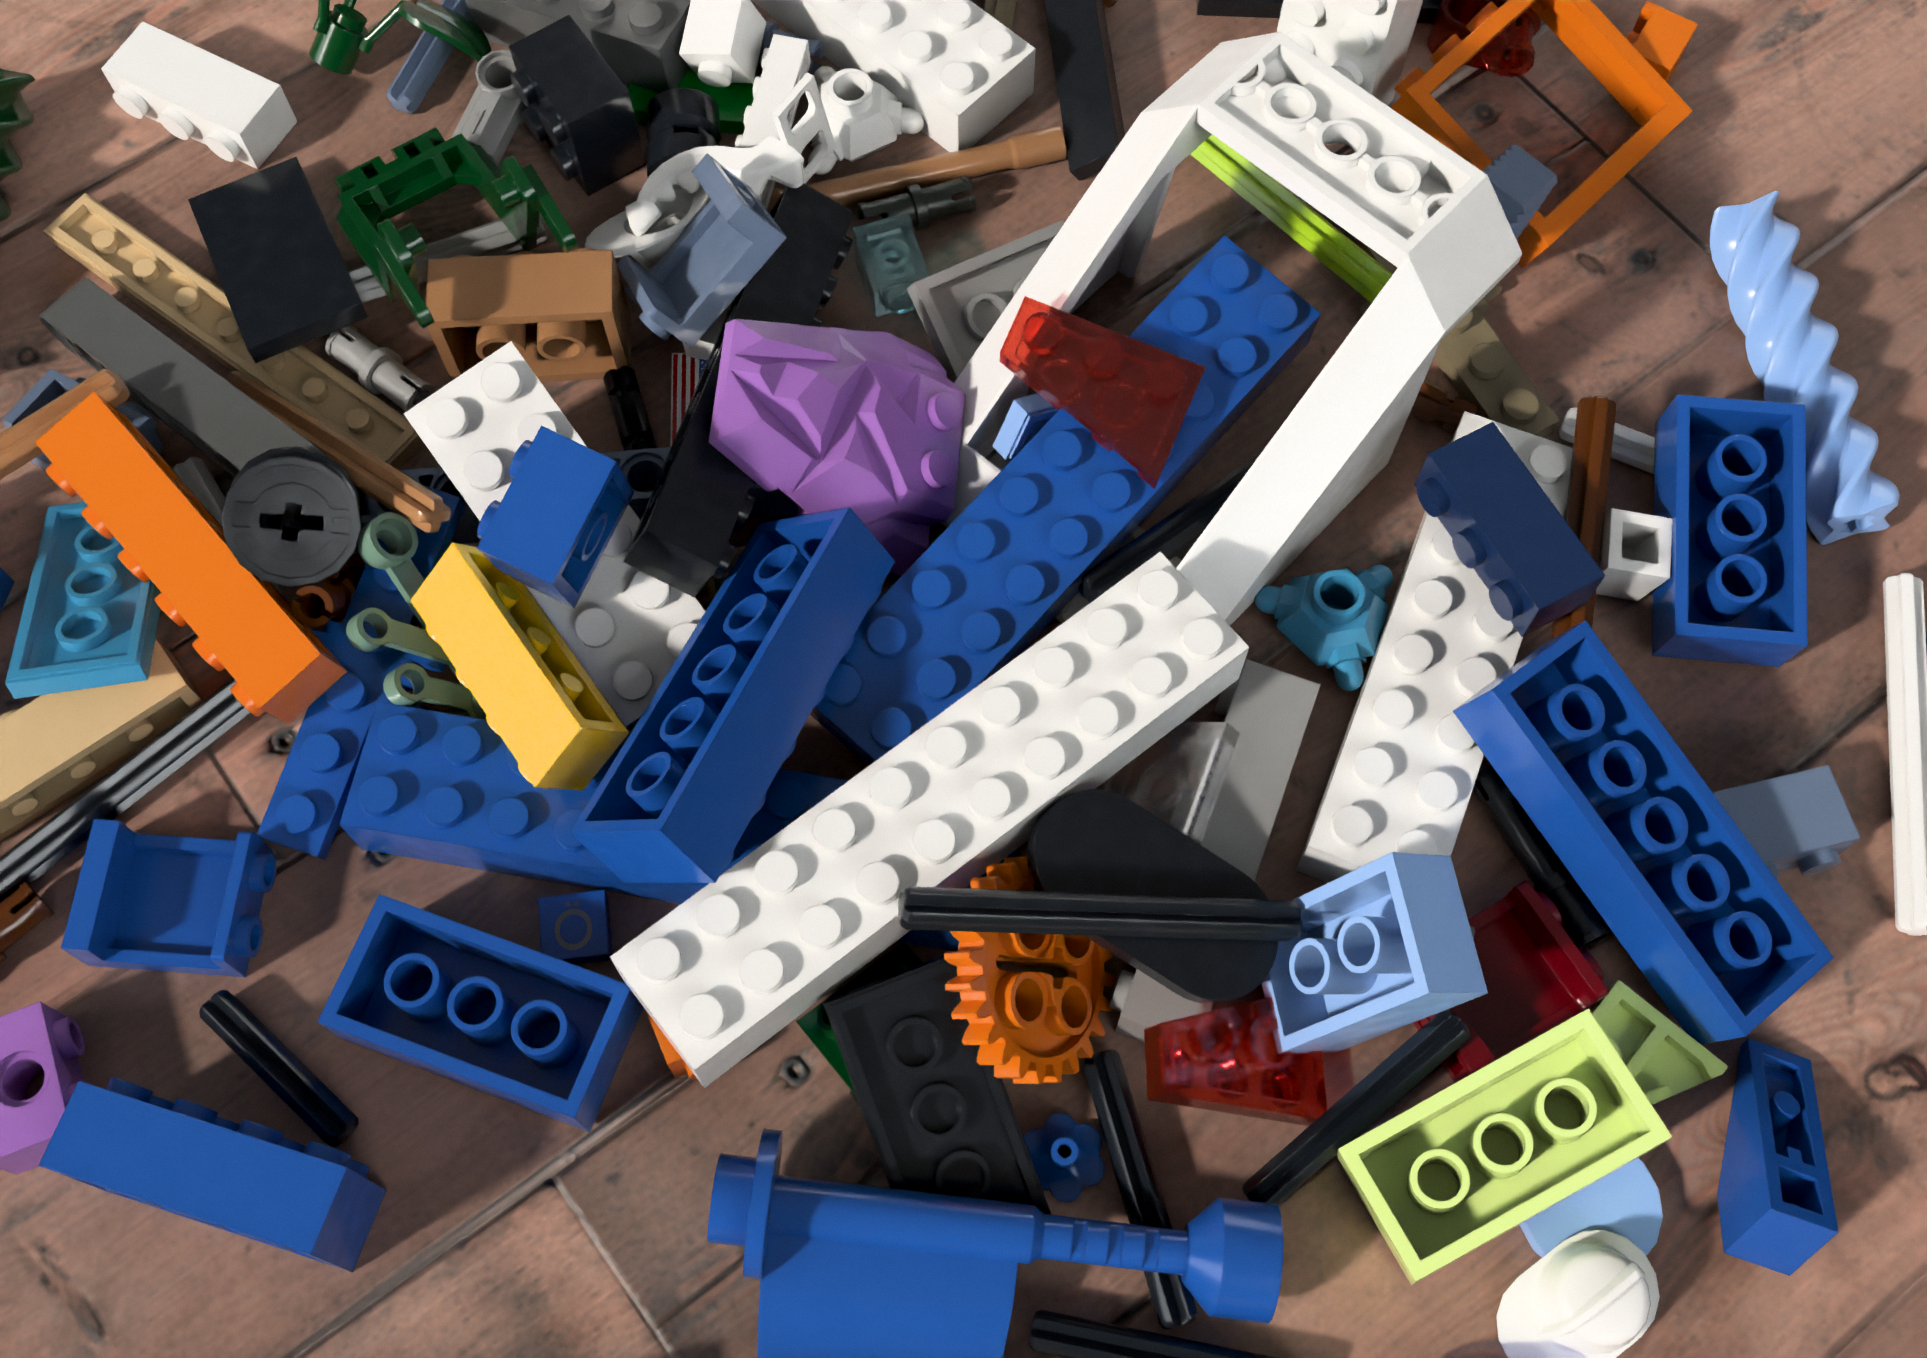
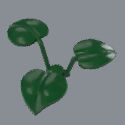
(343, 31)

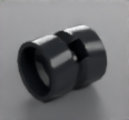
(679, 122)

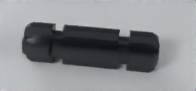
(629, 409)

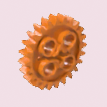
(1028, 1020)

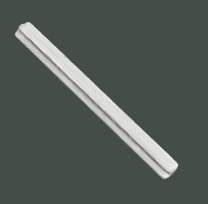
(1907, 746)

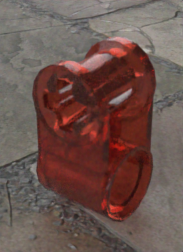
(1456, 14)

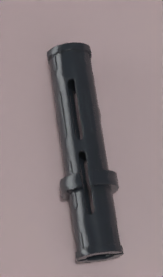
(1540, 861)

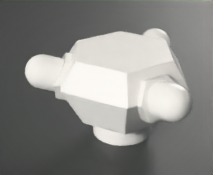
(860, 115)

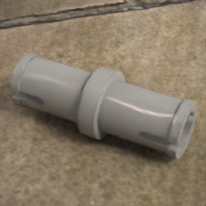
(378, 368)

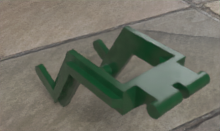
(419, 172)

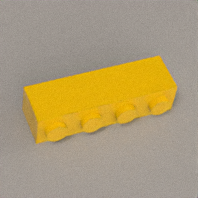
(518, 670)

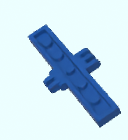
(335, 726)

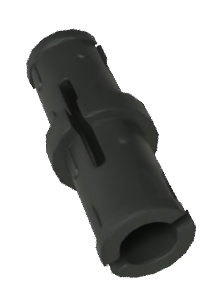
(922, 204)

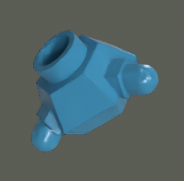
(1332, 617)

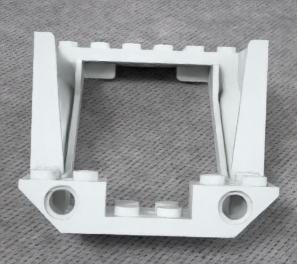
(1394, 194)

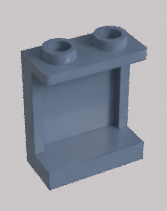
(707, 261)

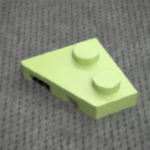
(1652, 1046)

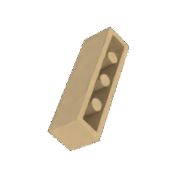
(81, 735)

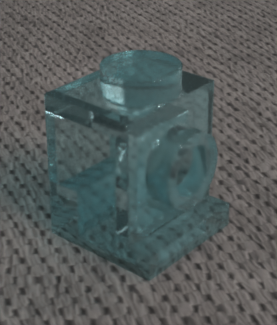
(889, 263)

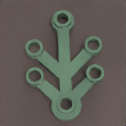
(402, 545)

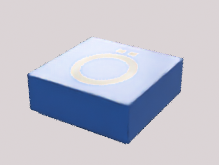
(576, 927)

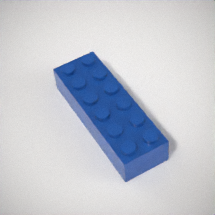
(735, 701)
(1644, 837)

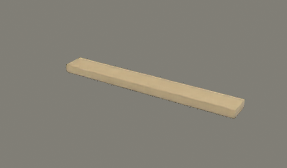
(204, 317)

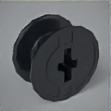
(285, 553)

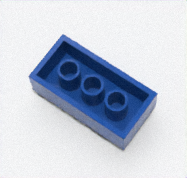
(1739, 534)
(483, 1012)
(216, 1171)

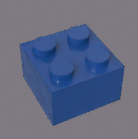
(554, 515)

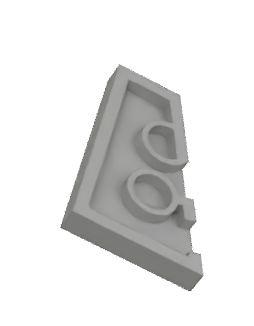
(968, 298)

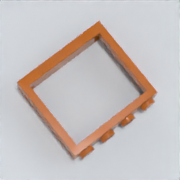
(1602, 52)

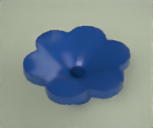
(1066, 1175)

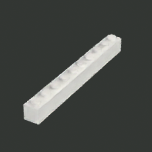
(783, 68)

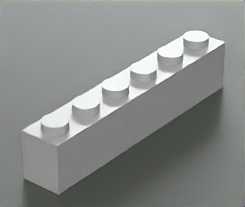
(1271, 716)

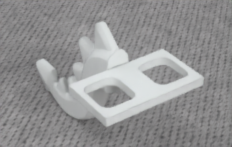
(754, 165)

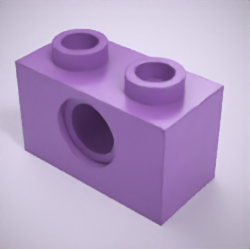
(33, 1043)

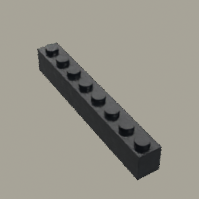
(699, 489)

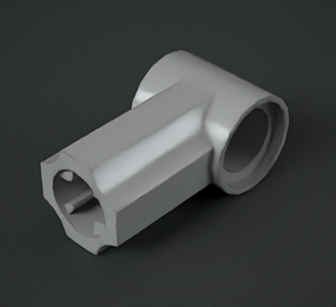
(494, 107)

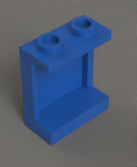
(169, 901)

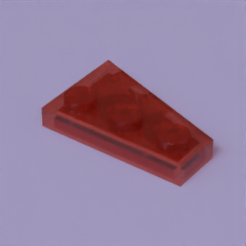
(1107, 381)
(1232, 1066)

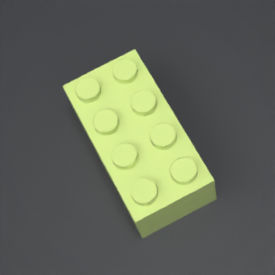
(1501, 1146)

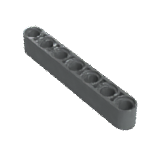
(168, 380)

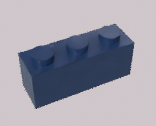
(1507, 529)

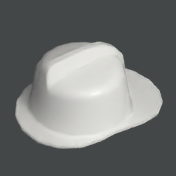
(658, 239)
(1580, 1300)

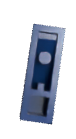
(1774, 1163)

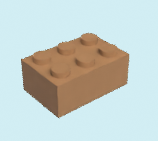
(555, 308)

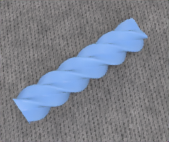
(1792, 360)

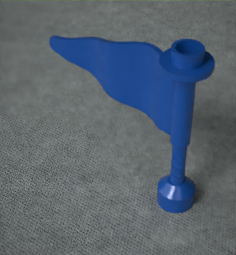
(937, 1273)

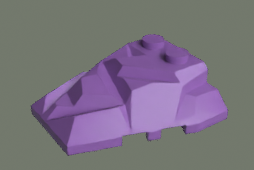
(842, 426)

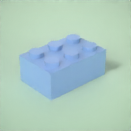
(1374, 955)

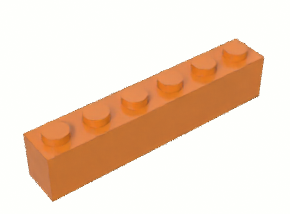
(184, 552)

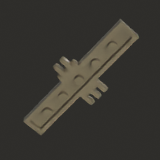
(1485, 369)

